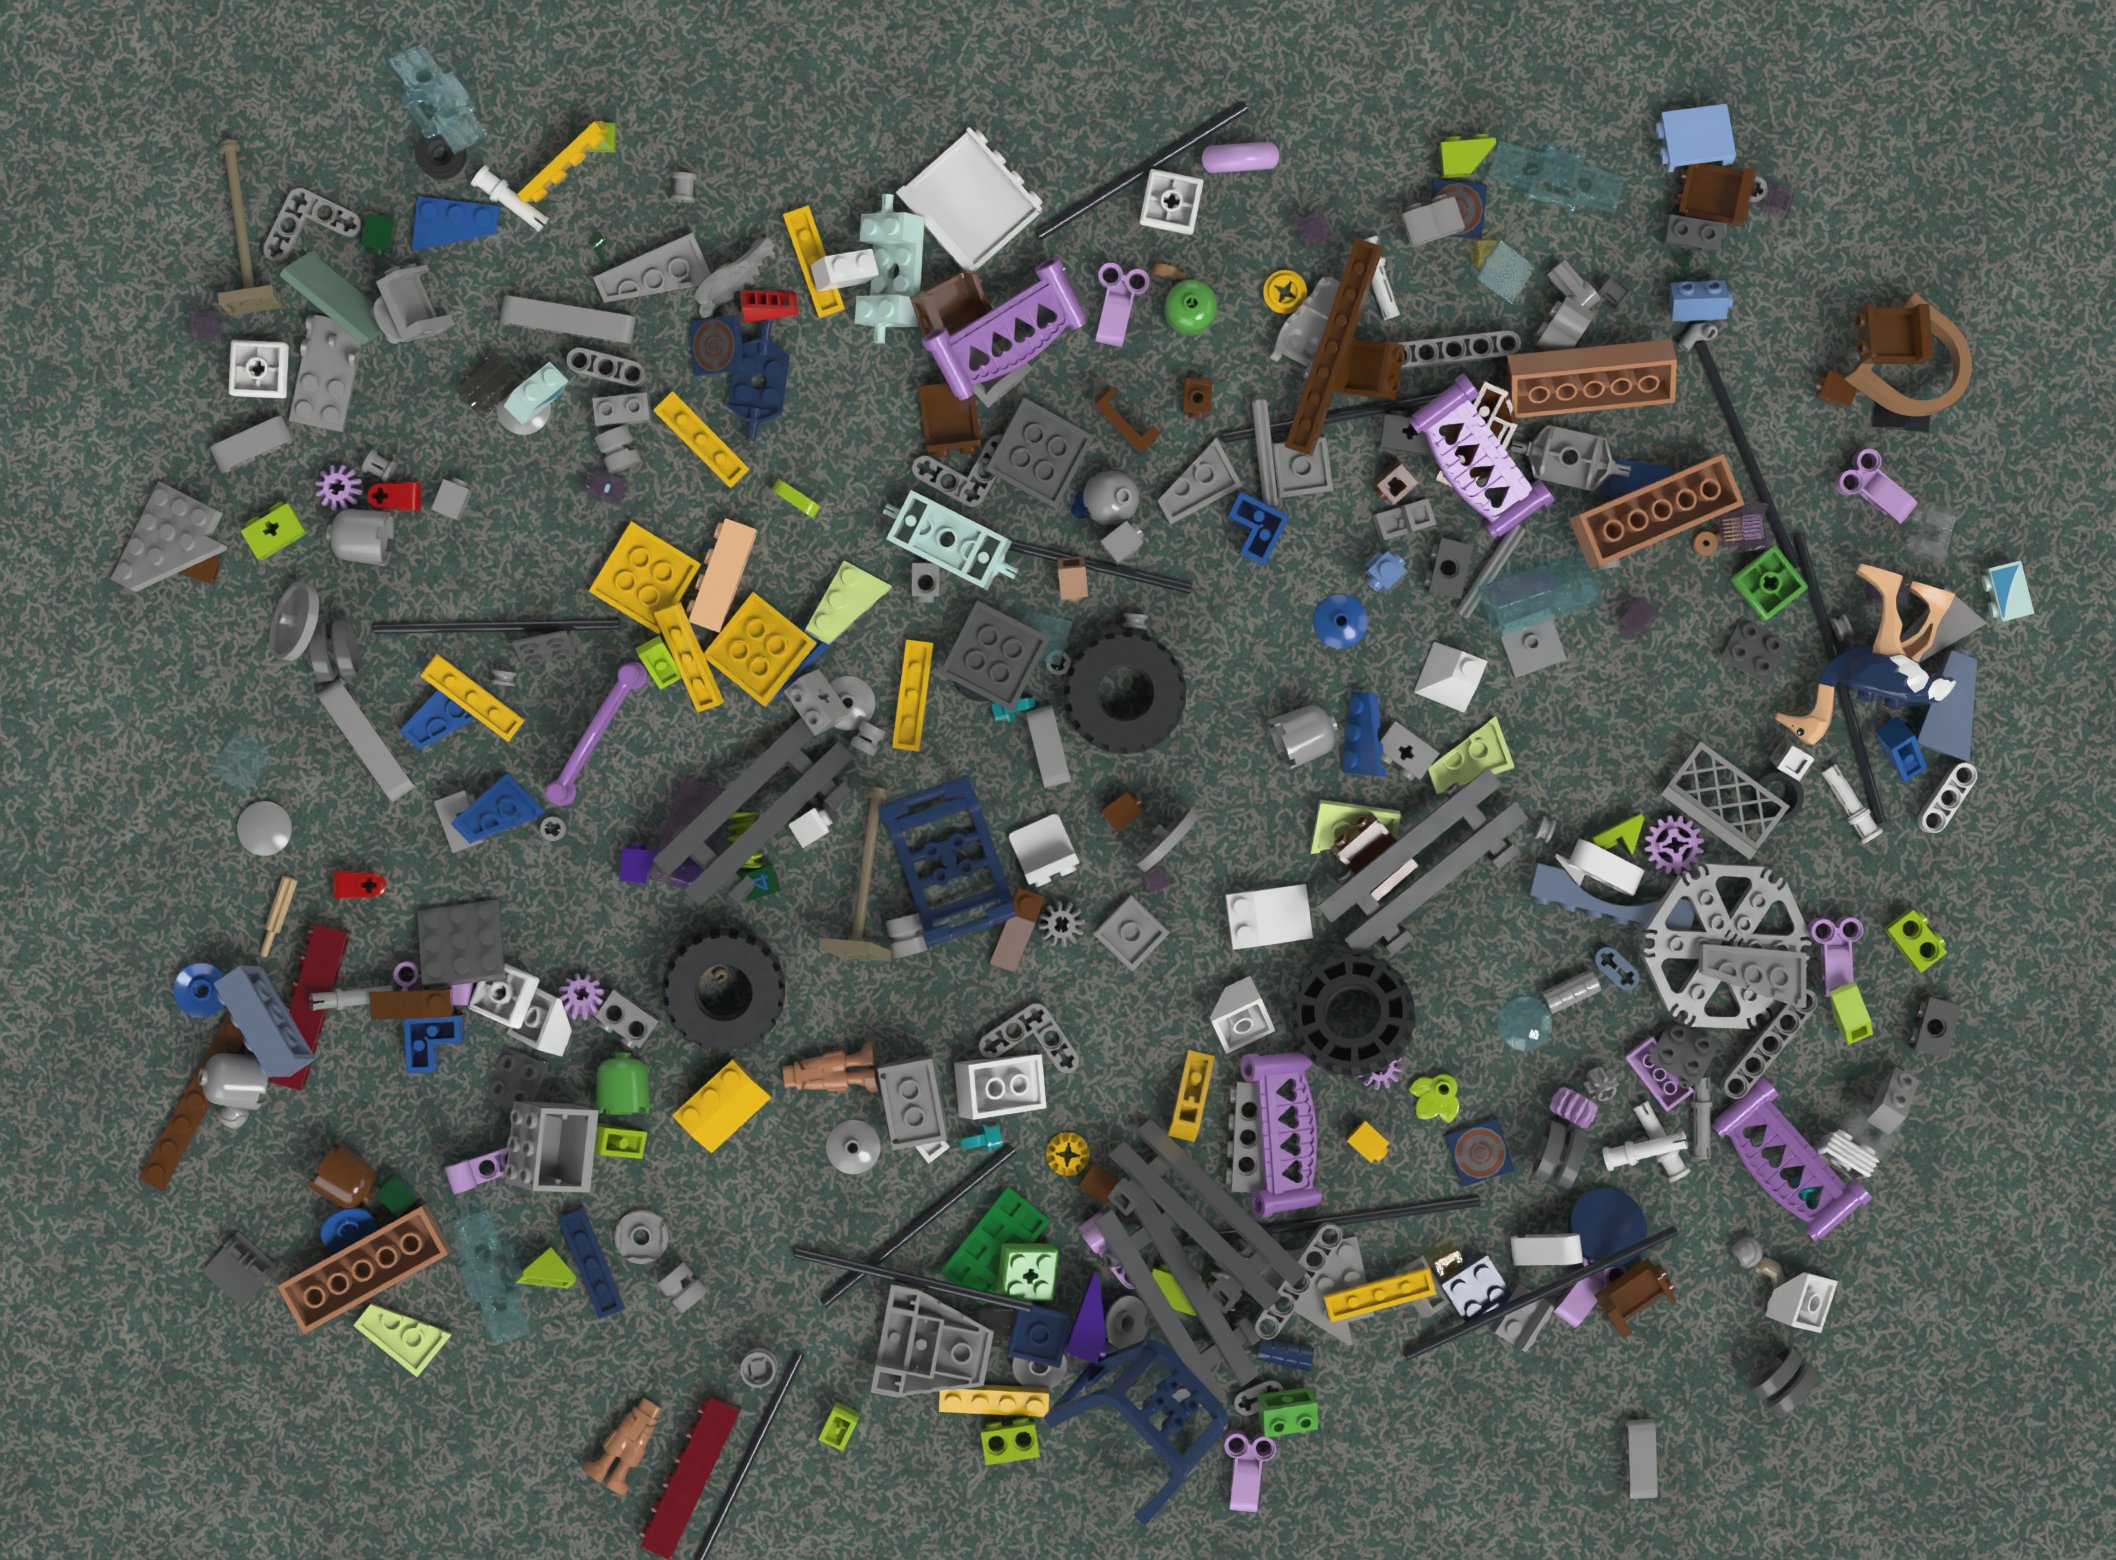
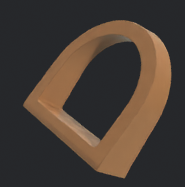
(1882, 393)

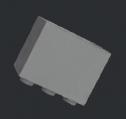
(913, 1102)
(551, 1146)

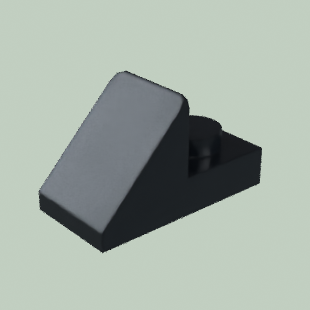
(1890, 420)

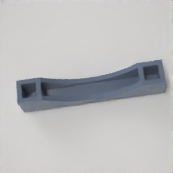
(1556, 885)

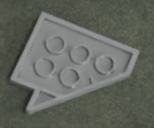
(168, 539)
(1341, 1272)

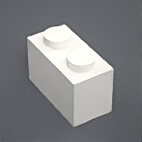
(844, 270)

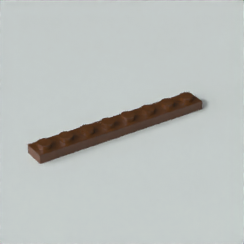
(1334, 346)
(188, 1114)

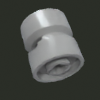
(618, 449)
(906, 935)
(688, 1295)
(759, 1367)

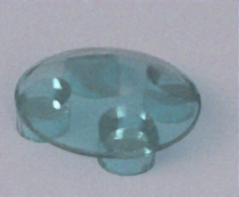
(1524, 1023)

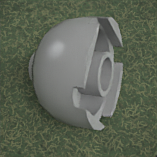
(1111, 497)

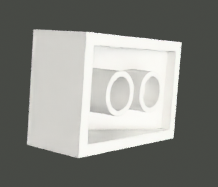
(1268, 916)
(1000, 1086)

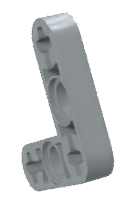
(309, 211)
(962, 482)
(1039, 1030)

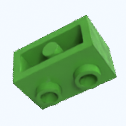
(1287, 1412)

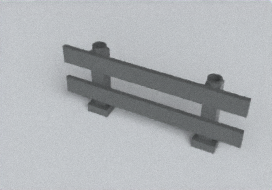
(1487, 837)
(722, 870)
(1149, 1179)
(1226, 1338)

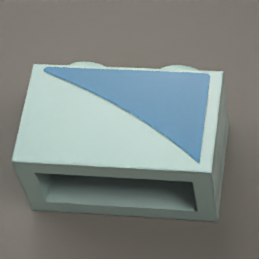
(536, 393)
(2007, 592)

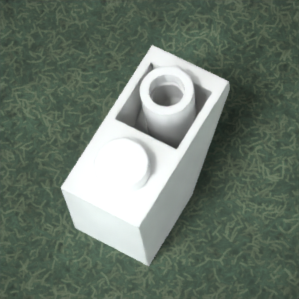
(811, 826)

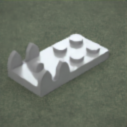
(325, 375)

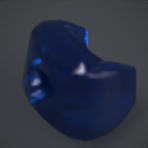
(1078, 508)

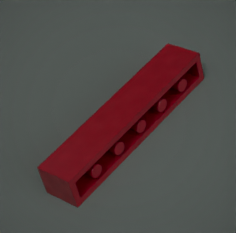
(318, 975)
(690, 1477)

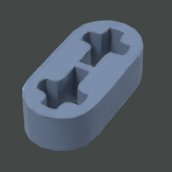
(1620, 963)

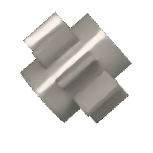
(1601, 1084)

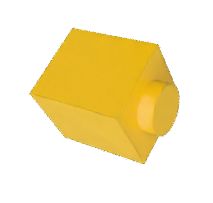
(1368, 1142)

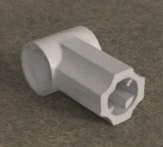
(1572, 286)

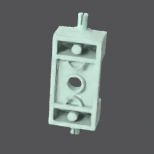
(895, 241)
(976, 553)

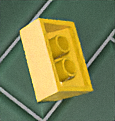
(722, 1106)

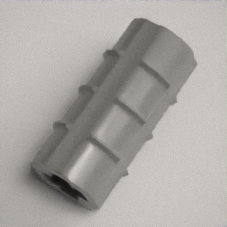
(1571, 991)

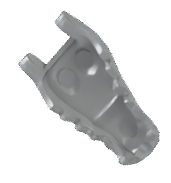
(731, 277)
(1304, 328)

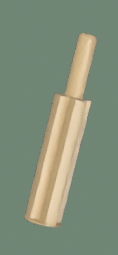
(278, 912)

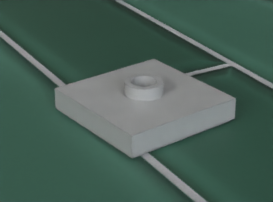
(1302, 473)
(1533, 648)
(1131, 933)

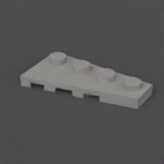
(661, 270)
(1763, 971)

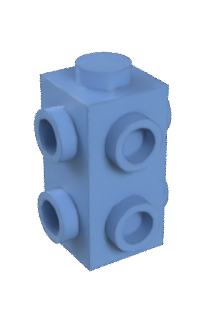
(1699, 300)
(1384, 570)

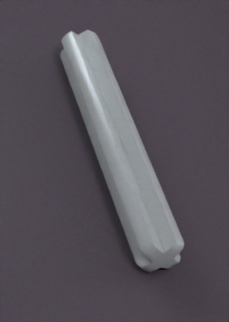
(1265, 452)
(1490, 570)

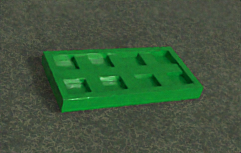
(1006, 1222)

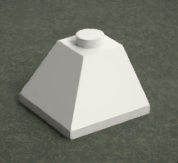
(1450, 676)
(1240, 1016)
(544, 1024)
(1802, 1301)

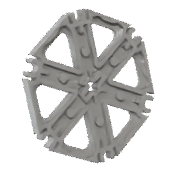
(1717, 928)

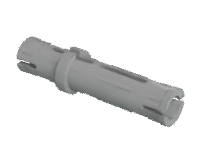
(340, 999)
(1701, 1119)

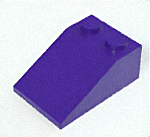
(1088, 1332)

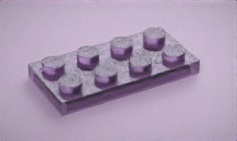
(690, 802)

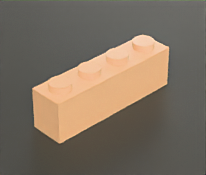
(722, 576)

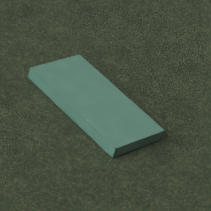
(333, 296)

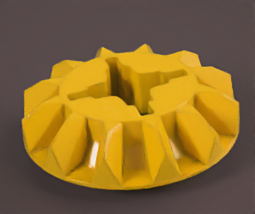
(1281, 279)
(1059, 1144)

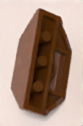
(1498, 413)

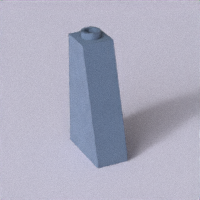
(1948, 724)

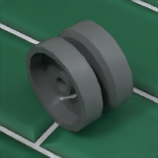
(334, 650)
(1559, 1154)
(1784, 1381)

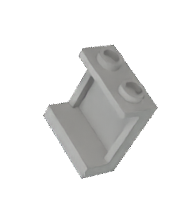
(410, 304)
(994, 389)

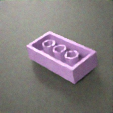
(1659, 1081)

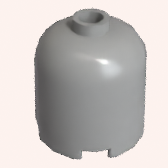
(361, 536)
(1303, 734)
(233, 1080)

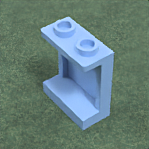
(1696, 136)

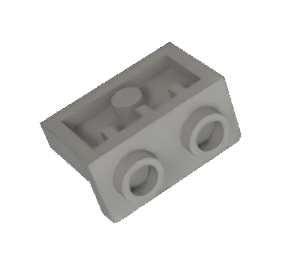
(1524, 1324)

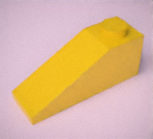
(1191, 1096)

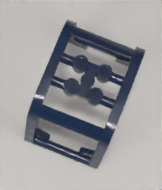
(938, 934)
(1142, 1355)

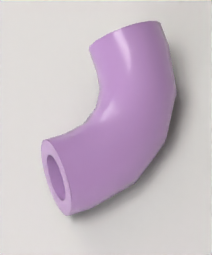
(1240, 157)

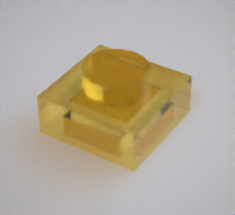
(1482, 249)
(1447, 1262)

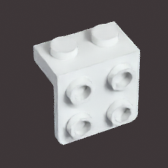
(1044, 850)

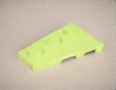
(844, 601)
(1471, 757)
(1339, 818)
(402, 1337)

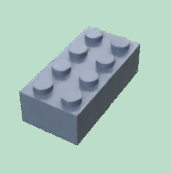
(264, 1021)

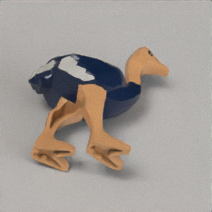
(1886, 668)

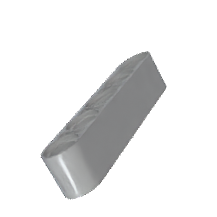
(567, 319)
(1465, 346)
(365, 740)
(1756, 1049)
(1296, 1294)

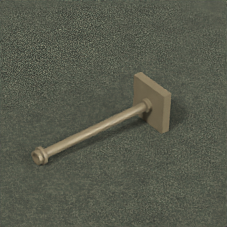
(249, 298)
(856, 946)

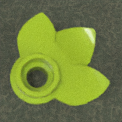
(1433, 1100)

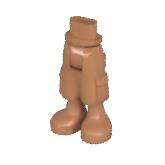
(830, 1071)
(628, 1444)

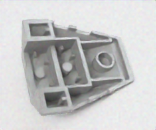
(928, 1347)

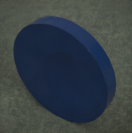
(1606, 1223)

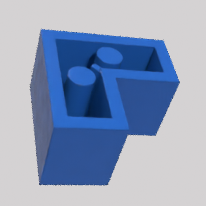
(1265, 527)
(423, 1039)

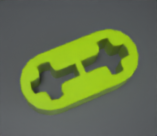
(795, 498)

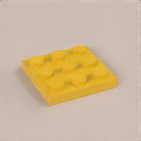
(644, 576)
(759, 649)

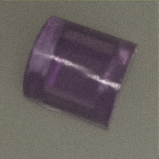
(1778, 201)
(1156, 880)

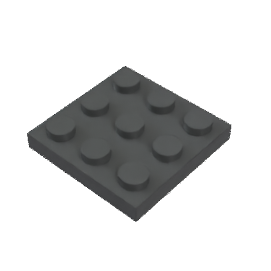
(1039, 452)
(995, 655)
(461, 944)

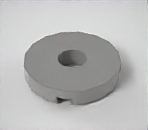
(657, 1233)

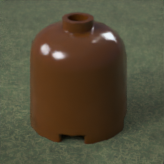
(344, 1178)

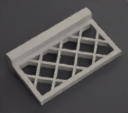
(1710, 819)

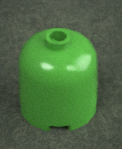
(1190, 320)
(622, 1086)

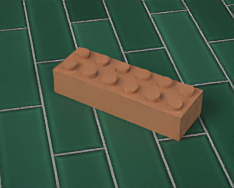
(1592, 378)
(1656, 511)
(364, 1268)

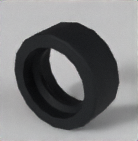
(1797, 795)

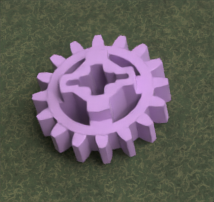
(1672, 832)

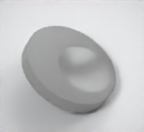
(294, 621)
(1166, 839)

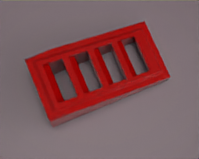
(759, 304)

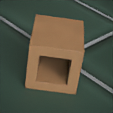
(1072, 578)

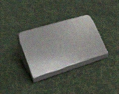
(1428, 1305)

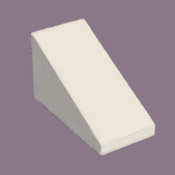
(1575, 875)

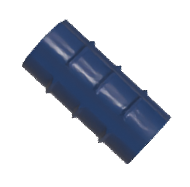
(1285, 1353)

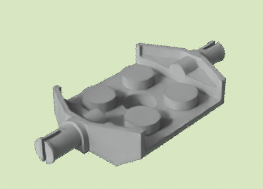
(1589, 471)

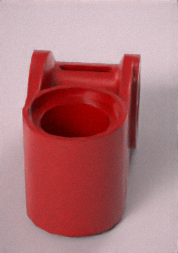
(401, 496)
(353, 885)

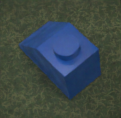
(1901, 748)

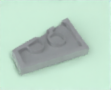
(1200, 485)
(1954, 625)

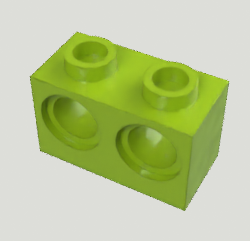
(1911, 944)
(1011, 1449)

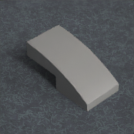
(1404, 520)

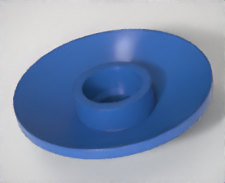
(1327, 628)
(187, 992)
(346, 1227)

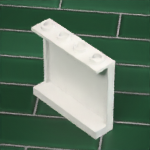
(971, 201)

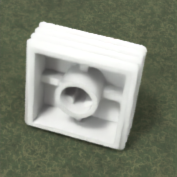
(1186, 192)
(245, 356)
(509, 1008)
(1845, 1155)

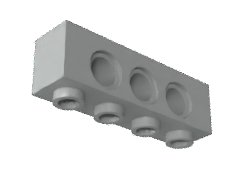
(1252, 1179)

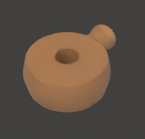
(1168, 272)
(1712, 540)

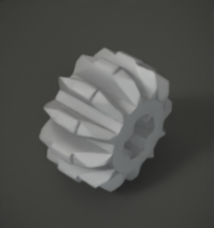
(1070, 925)

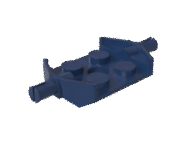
(761, 405)

